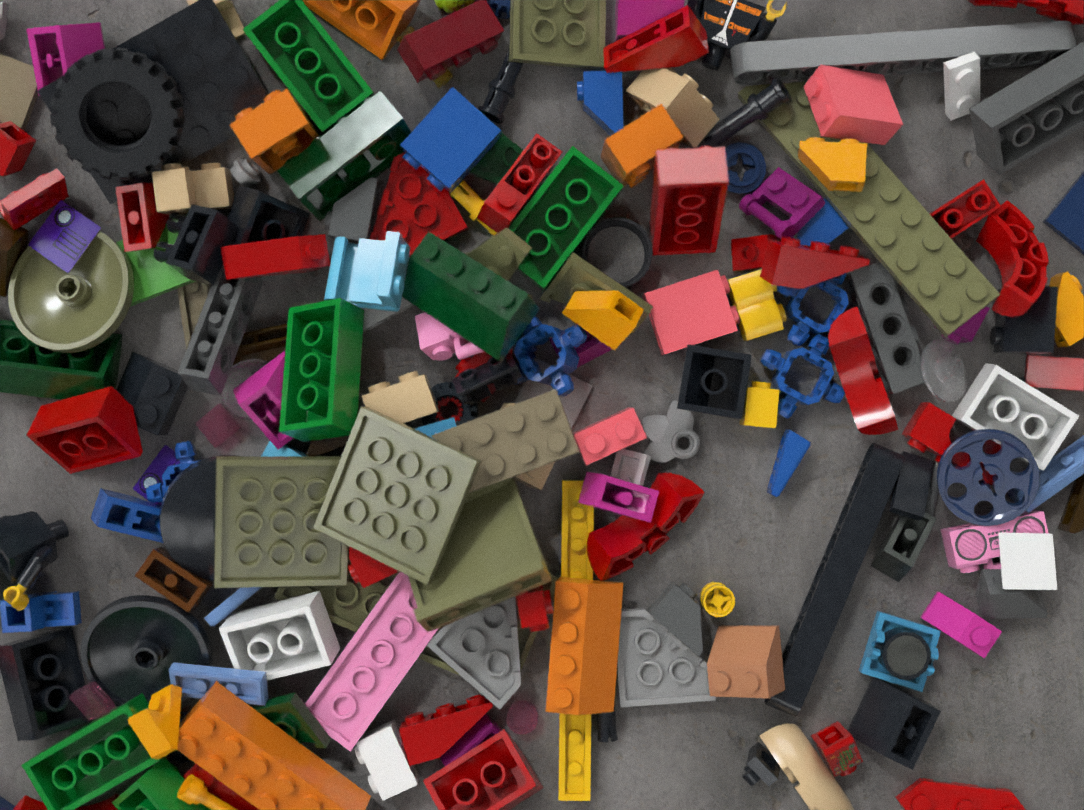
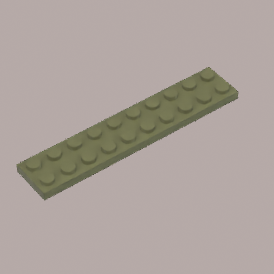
(890, 224)

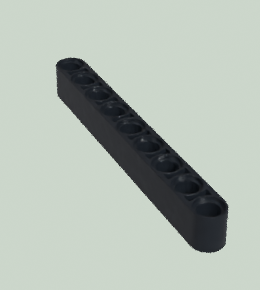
(836, 575)

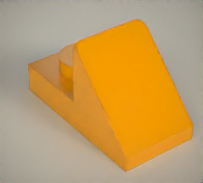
(159, 724)

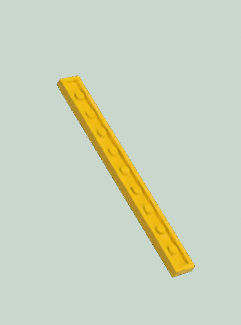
(575, 730)

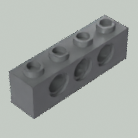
(860, 286)
(219, 333)

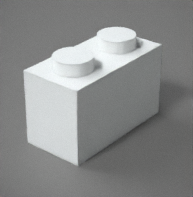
(386, 761)

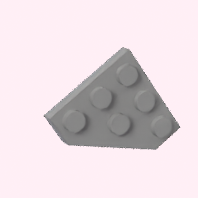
(484, 650)
(657, 665)

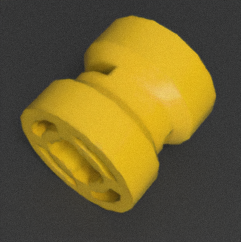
(720, 604)

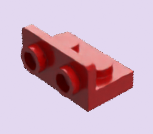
(34, 198)

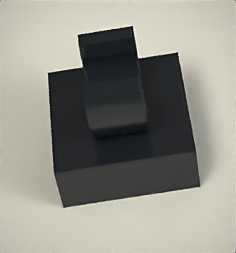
(761, 766)

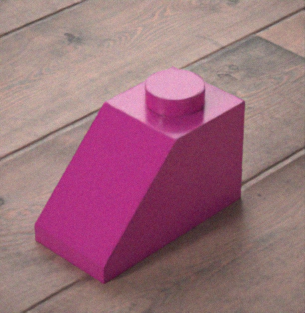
(618, 496)
(961, 624)

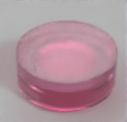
(522, 717)

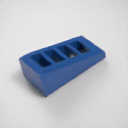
(789, 455)

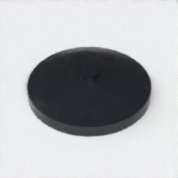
(189, 518)
(135, 644)

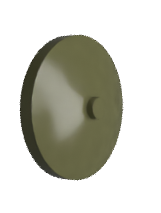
(75, 307)

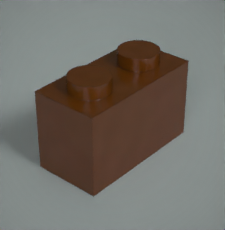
(172, 580)

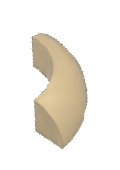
(803, 764)

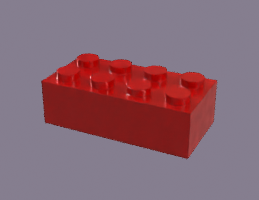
(687, 200)

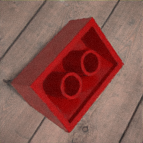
(87, 430)
(485, 778)

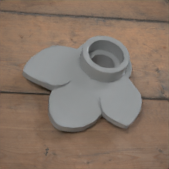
(666, 432)

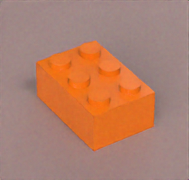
(274, 130)
(633, 148)

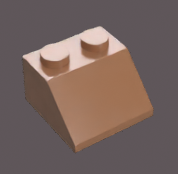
(746, 662)

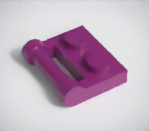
(787, 196)

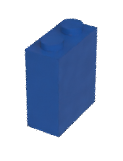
(450, 141)

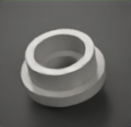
(245, 172)

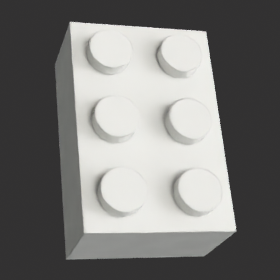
(1011, 405)
(281, 636)

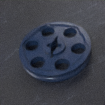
(995, 464)

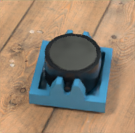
(900, 651)

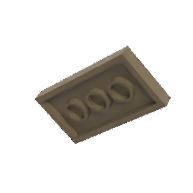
(514, 439)

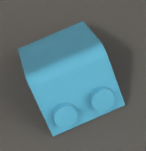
(369, 272)

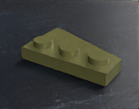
(501, 253)
(582, 276)

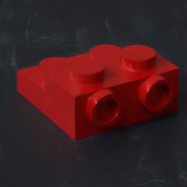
(534, 608)

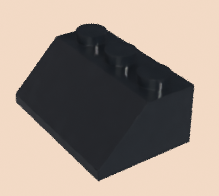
(39, 680)

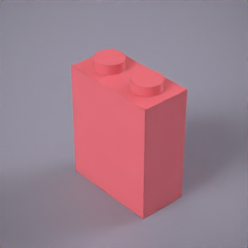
(852, 105)
(691, 312)
(609, 435)

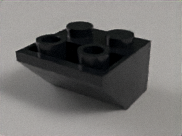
(893, 722)

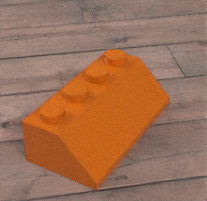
(368, 22)
(584, 646)

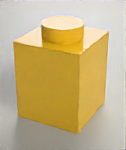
(760, 405)

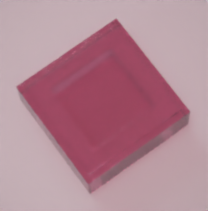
(218, 425)
(92, 701)

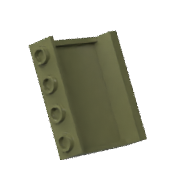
(486, 559)

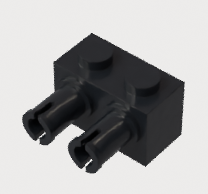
(198, 243)

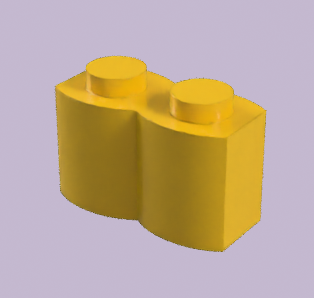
(756, 305)

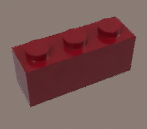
(451, 41)

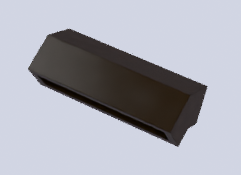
(262, 344)

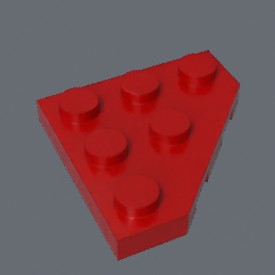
(415, 207)
(936, 795)

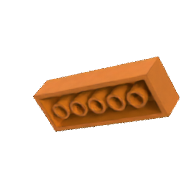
(261, 758)

